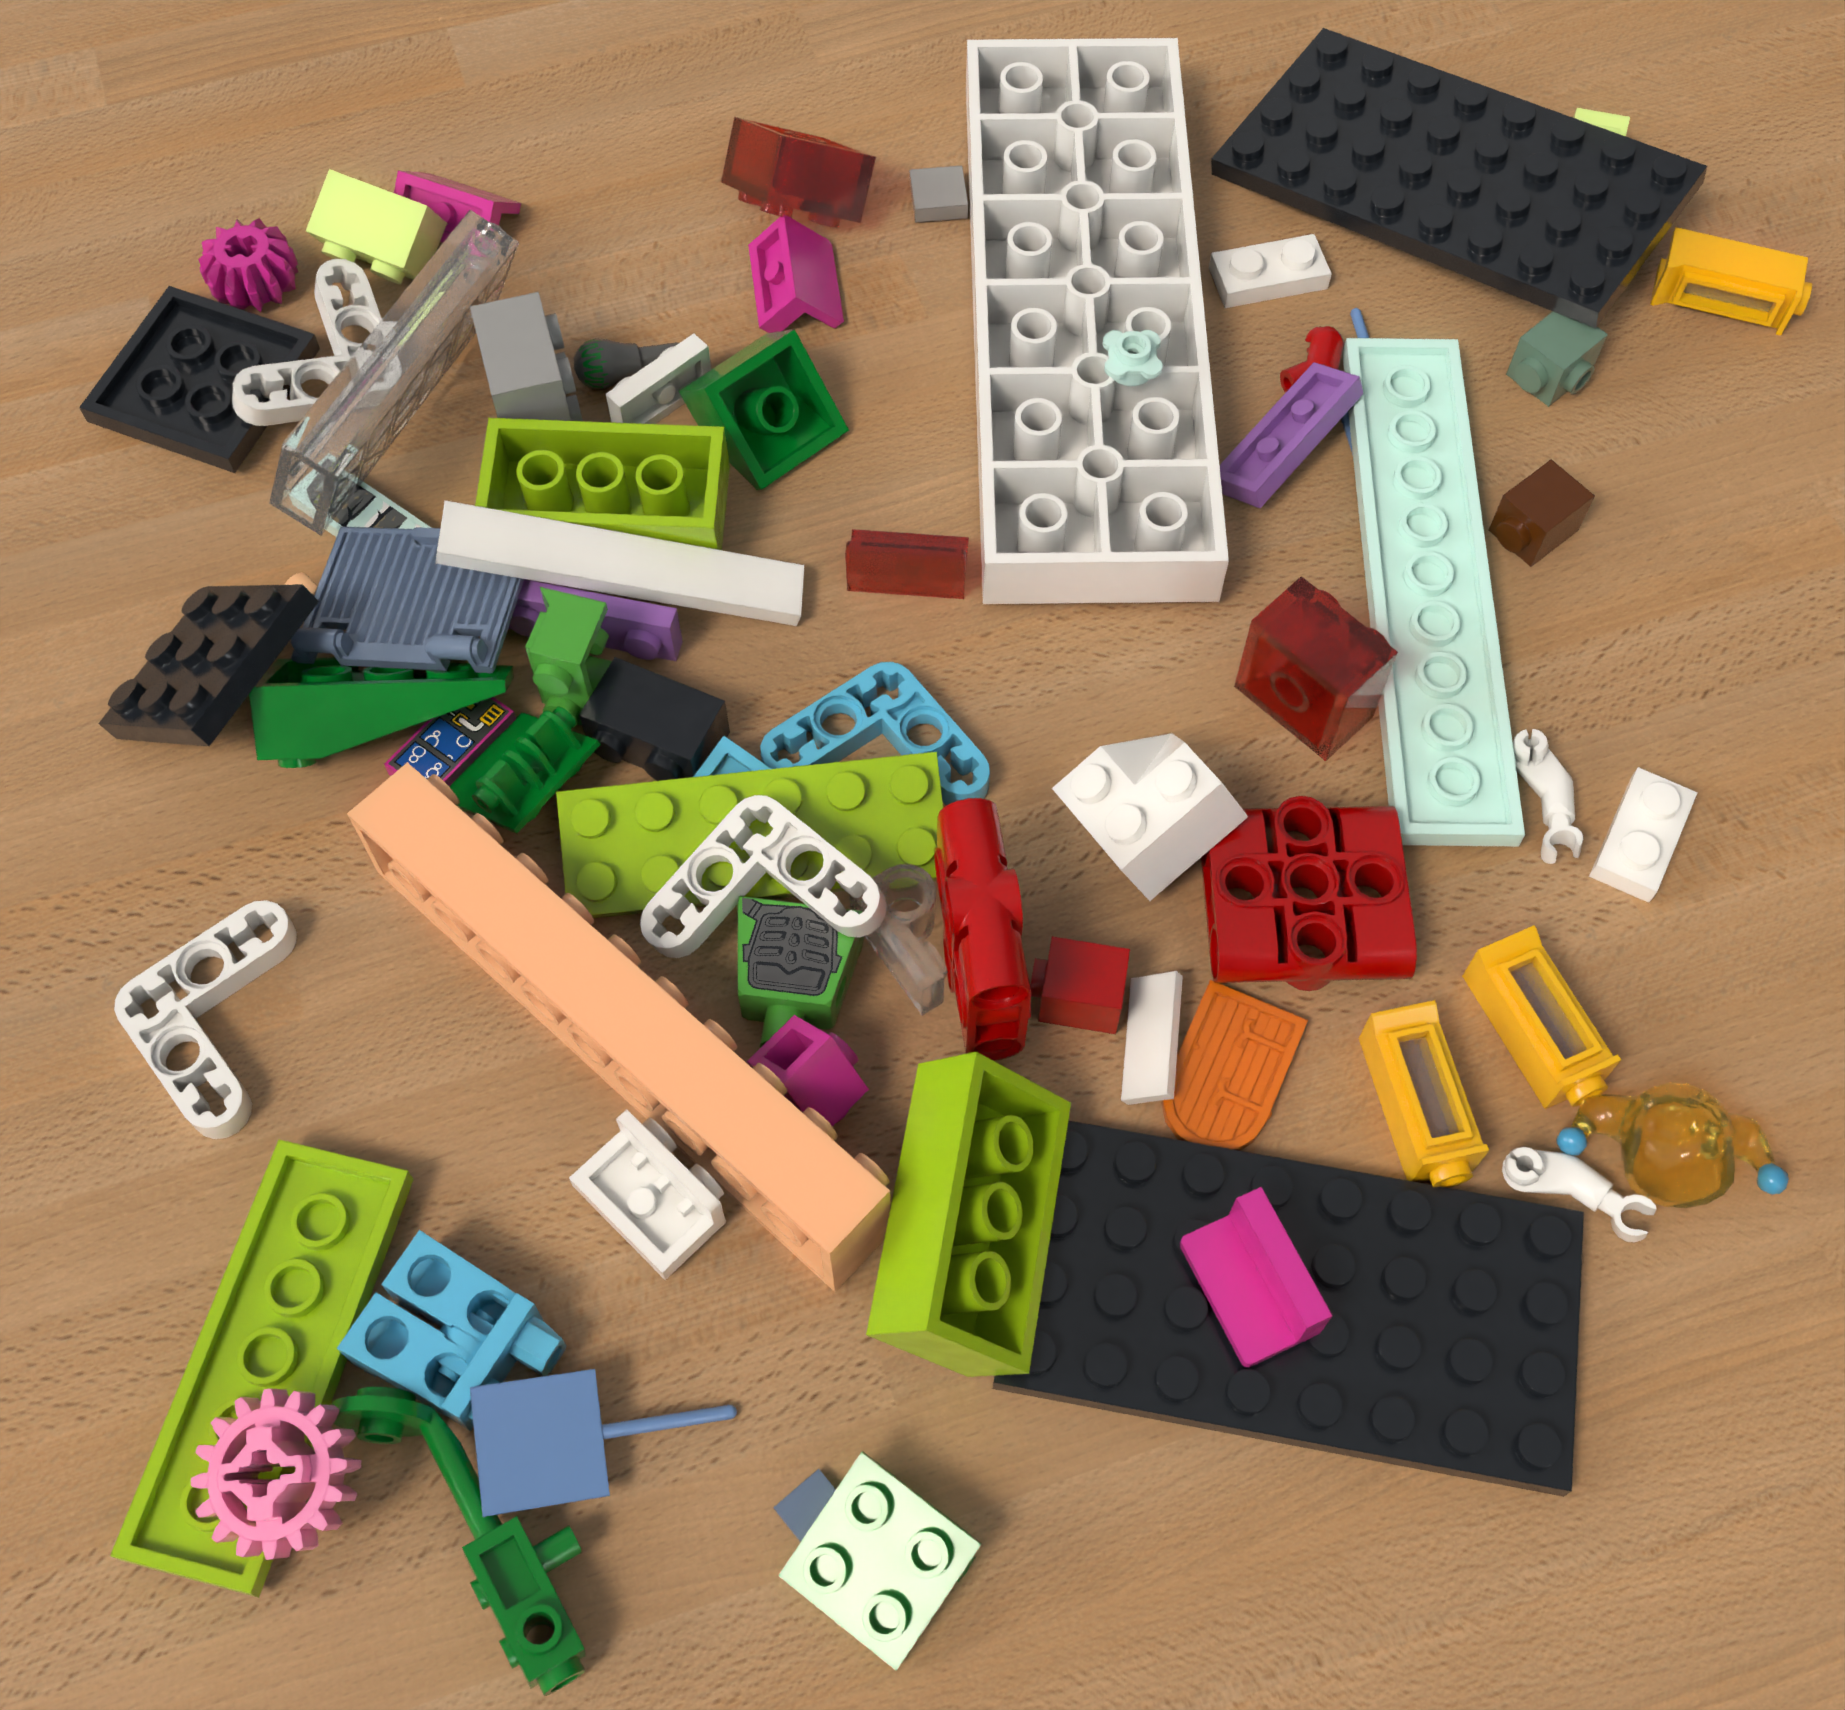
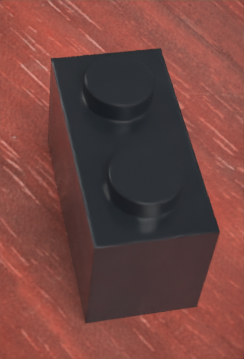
(653, 721)

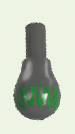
(606, 362)

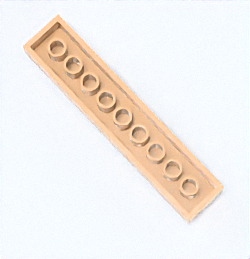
(627, 1026)

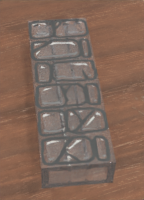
(390, 374)

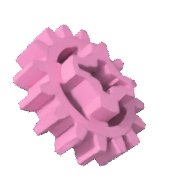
(277, 1508)

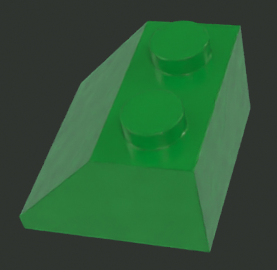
(769, 407)

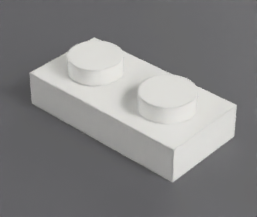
(1269, 270)
(655, 388)
(1643, 835)

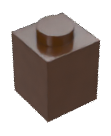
(1540, 513)

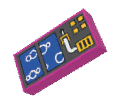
(453, 740)

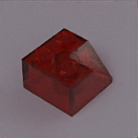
(798, 172)
(1314, 667)

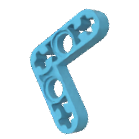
(888, 717)

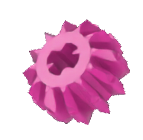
(248, 265)

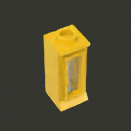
(1732, 279)
(1540, 1020)
(1422, 1095)

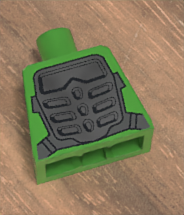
(791, 964)

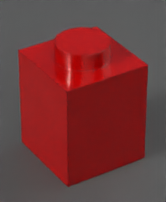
(1081, 984)

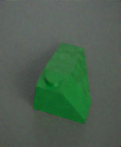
(329, 707)

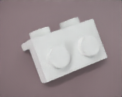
(651, 1194)

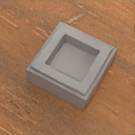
(938, 194)

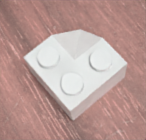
(1150, 807)

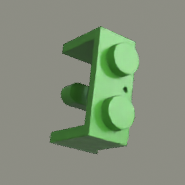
(561, 650)

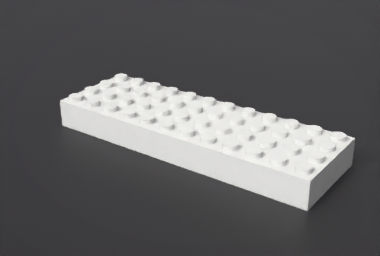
(1072, 236)

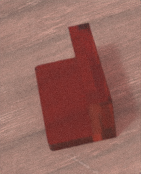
(906, 564)

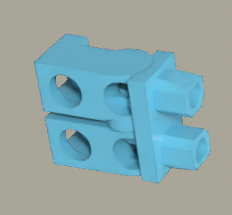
(479, 1336)

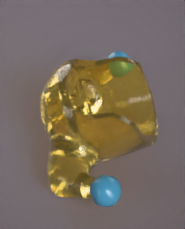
(1676, 1143)

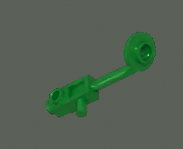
(504, 1562)

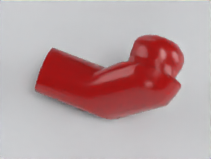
(1324, 348)

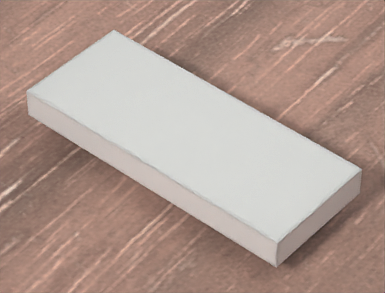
(1152, 1038)

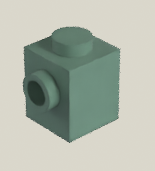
(1556, 357)

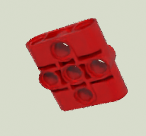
(982, 929)
(1355, 932)

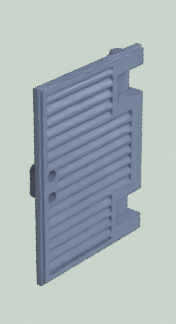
(404, 606)

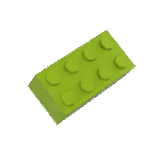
(610, 476)
(970, 1218)

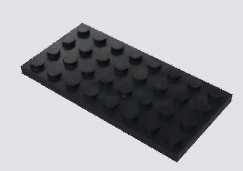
(1461, 175)
(1442, 1301)

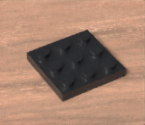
(179, 375)
(207, 663)

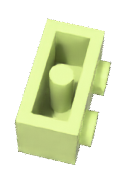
(374, 227)

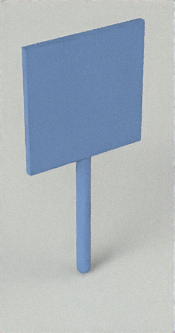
(545, 1440)

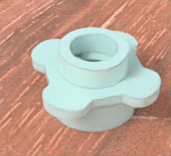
(1132, 356)

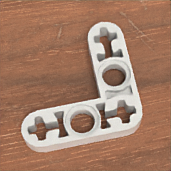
(271, 377)
(767, 854)
(177, 1017)

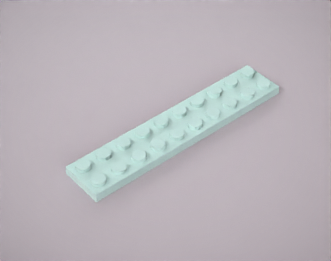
(1431, 597)

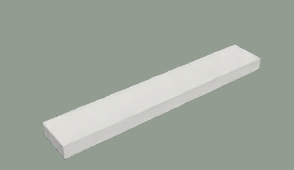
(619, 563)

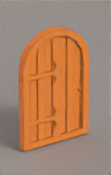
(1230, 1068)

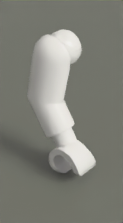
(1554, 787)
(1568, 1175)

